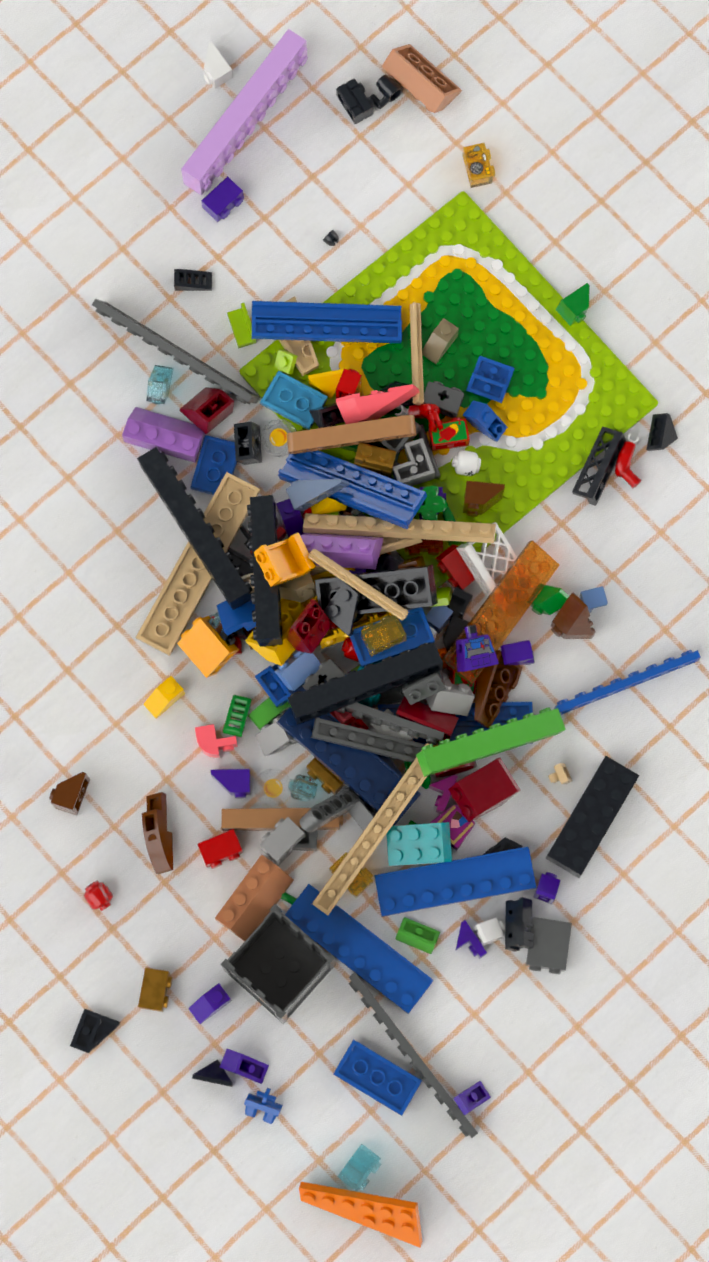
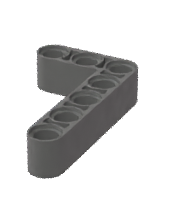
(334, 807)

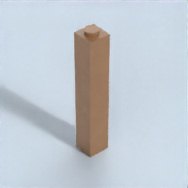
(266, 818)

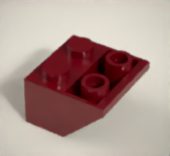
(208, 408)
(309, 628)

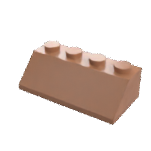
(421, 78)
(254, 898)

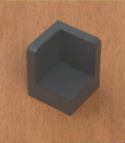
(308, 843)

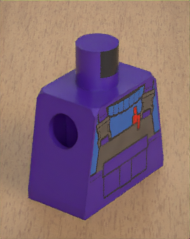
(474, 651)

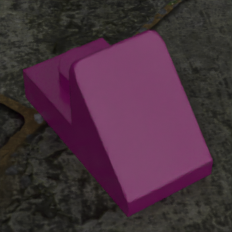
(442, 787)

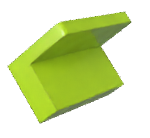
(241, 326)
(443, 596)

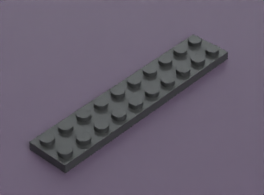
(169, 348)

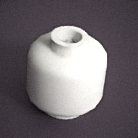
(466, 463)

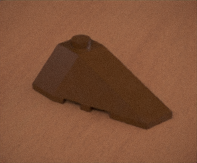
(573, 620)
(493, 689)

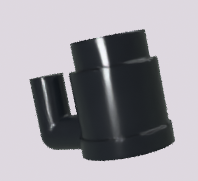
(389, 89)

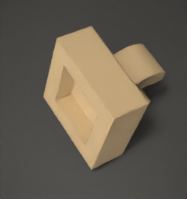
(561, 774)

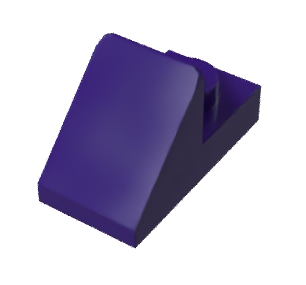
(517, 653)
(467, 935)
(472, 1098)

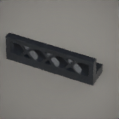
(604, 470)

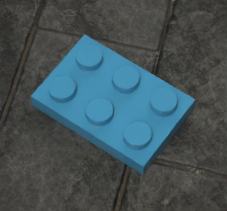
(292, 399)

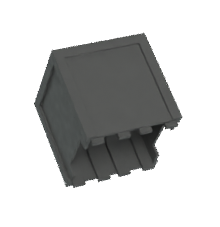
(279, 965)

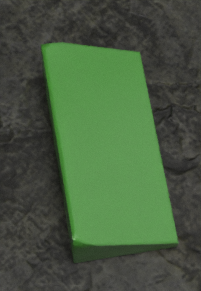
(417, 935)

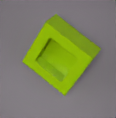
(285, 361)

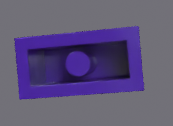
(223, 199)

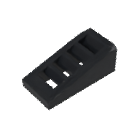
(185, 286)

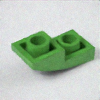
(266, 713)

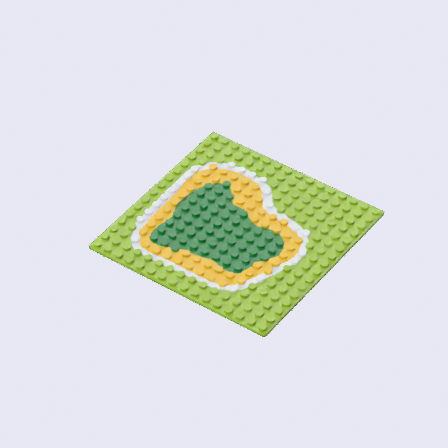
(505, 311)

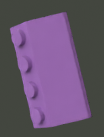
(166, 433)
(346, 550)

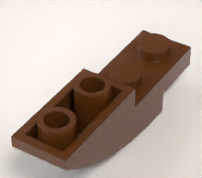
(157, 838)

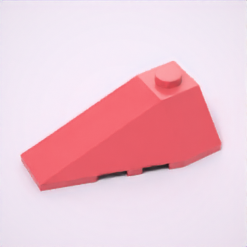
(373, 406)

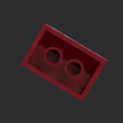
(423, 715)

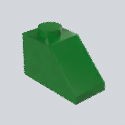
(575, 305)
(549, 600)

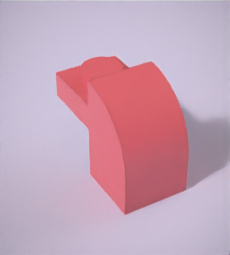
(210, 744)

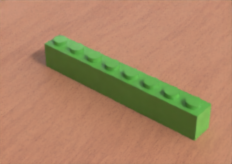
(490, 742)

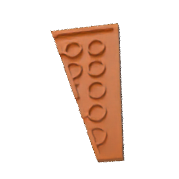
(383, 1214)

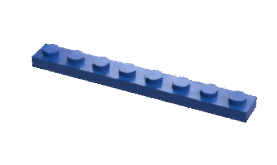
(634, 678)

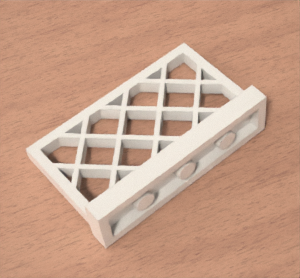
(476, 563)

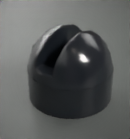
(332, 235)

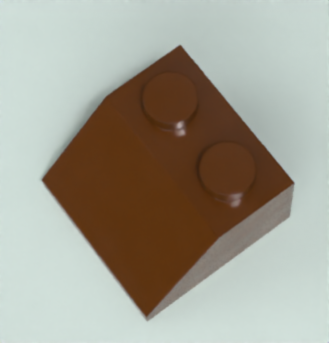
(481, 497)
(70, 793)

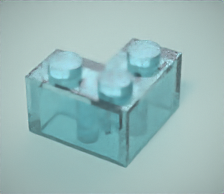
(359, 1168)

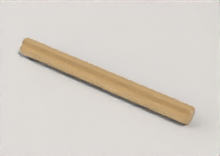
(416, 351)
(358, 584)

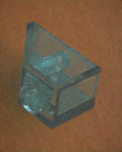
(159, 384)

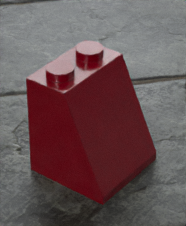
(484, 790)

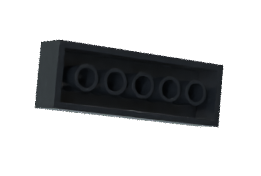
(405, 586)
(592, 817)

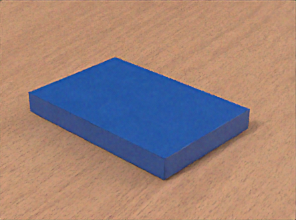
(215, 459)

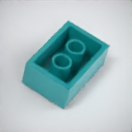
(419, 844)

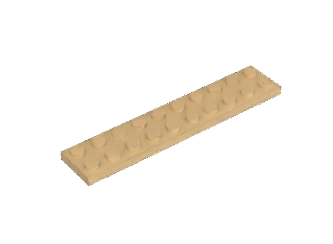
(189, 576)

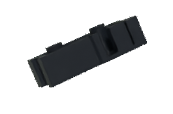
(517, 917)

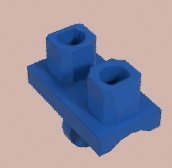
(263, 1102)

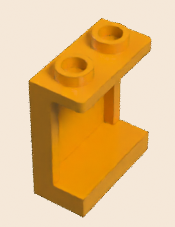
(284, 560)
(206, 647)

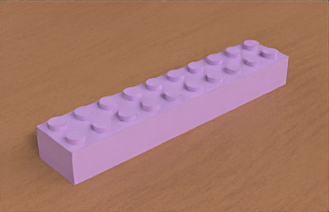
(245, 112)

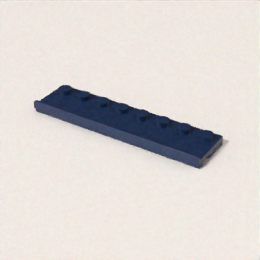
(358, 769)

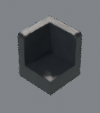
(460, 602)

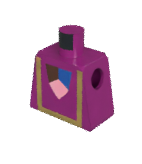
(458, 825)

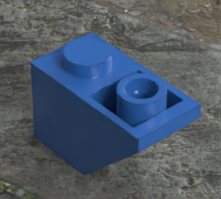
(485, 420)

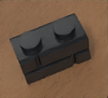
(355, 101)

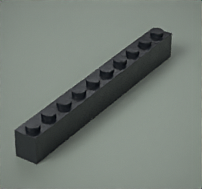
(195, 528)

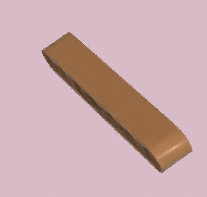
(351, 434)

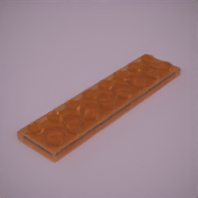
(508, 601)

